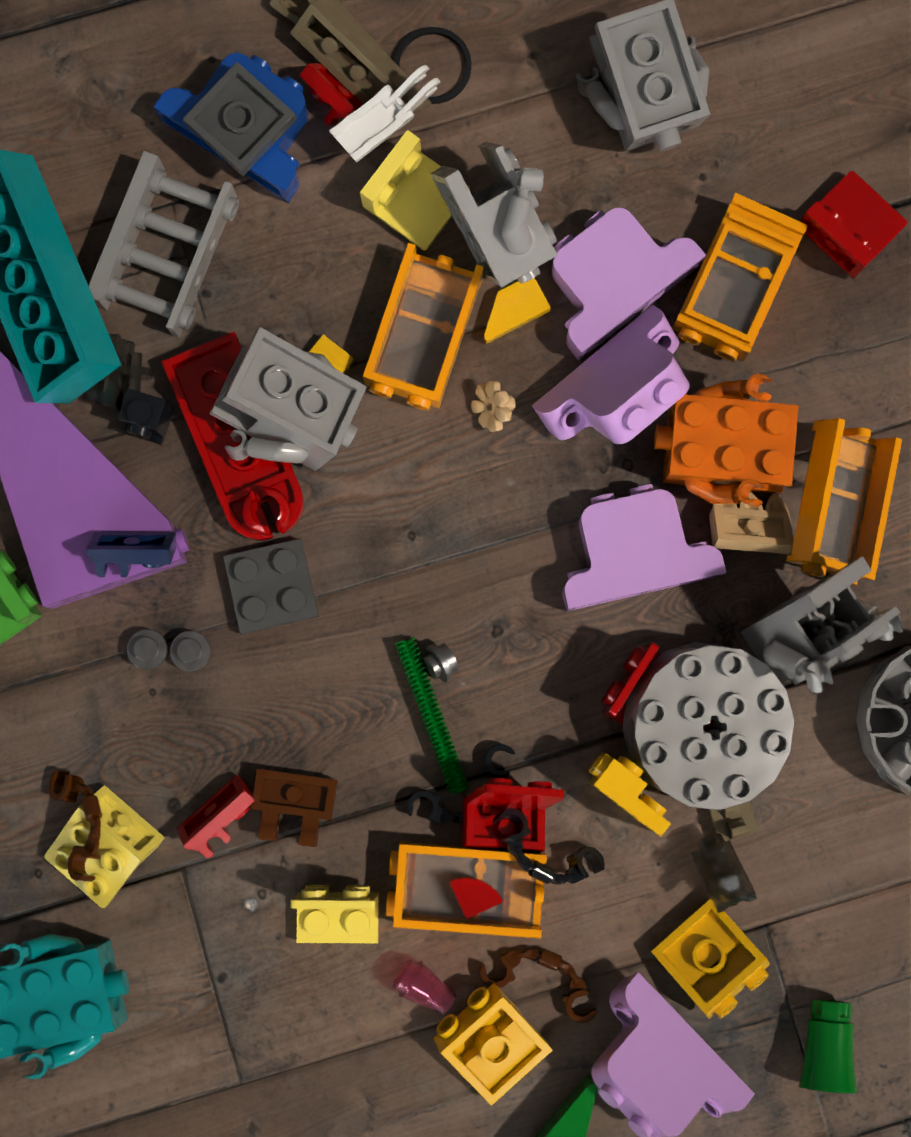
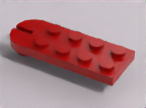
(241, 484)

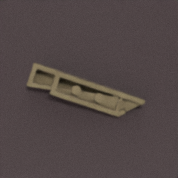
(344, 48)

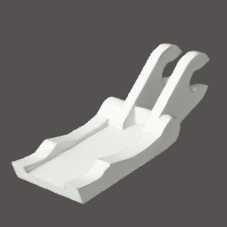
(382, 116)

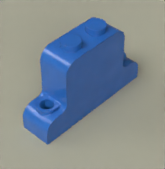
(276, 168)

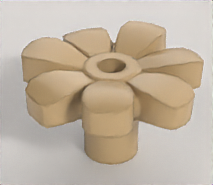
(493, 405)

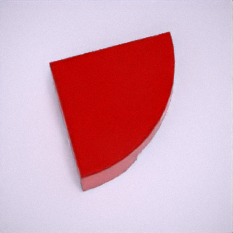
(474, 895)

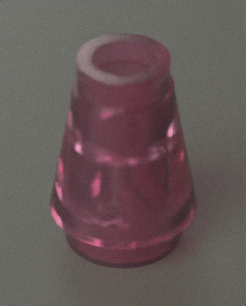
(423, 987)

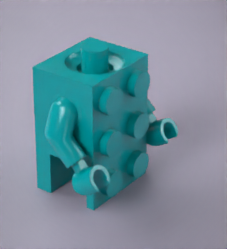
(59, 999)

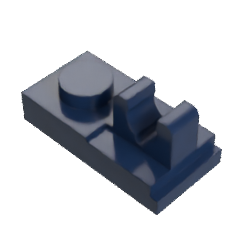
(129, 548)

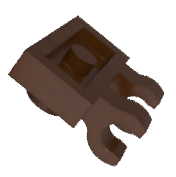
(293, 795)

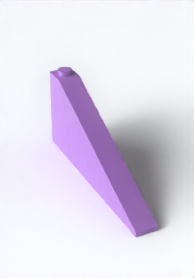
(64, 493)

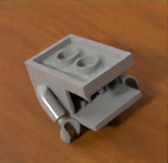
(649, 77)
(501, 218)
(287, 403)
(819, 625)

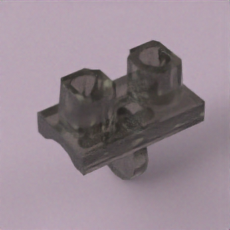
(113, 388)
(722, 873)

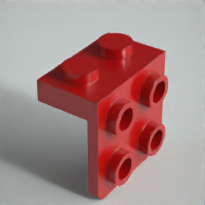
(498, 795)

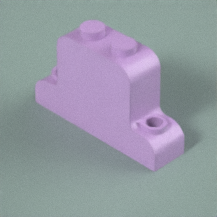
(616, 274)
(620, 384)
(636, 549)
(661, 1067)

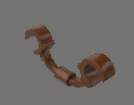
(66, 789)
(551, 961)

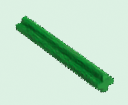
(432, 716)

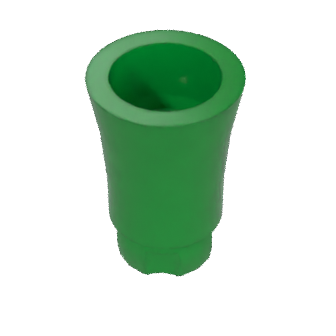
(829, 1048)

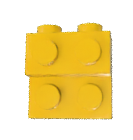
(622, 785)
(712, 960)
(490, 1043)

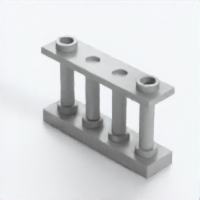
(137, 215)

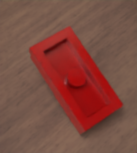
(329, 90)
(214, 815)

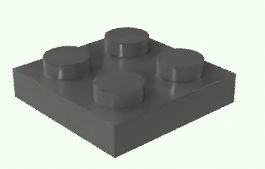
(239, 118)
(271, 586)

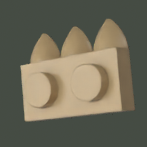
(752, 527)

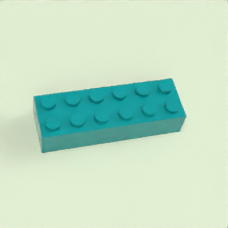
(45, 293)

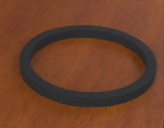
(452, 36)

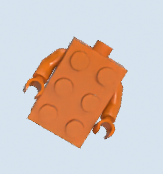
(728, 444)

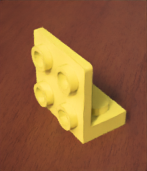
(406, 194)
(123, 845)
(337, 916)

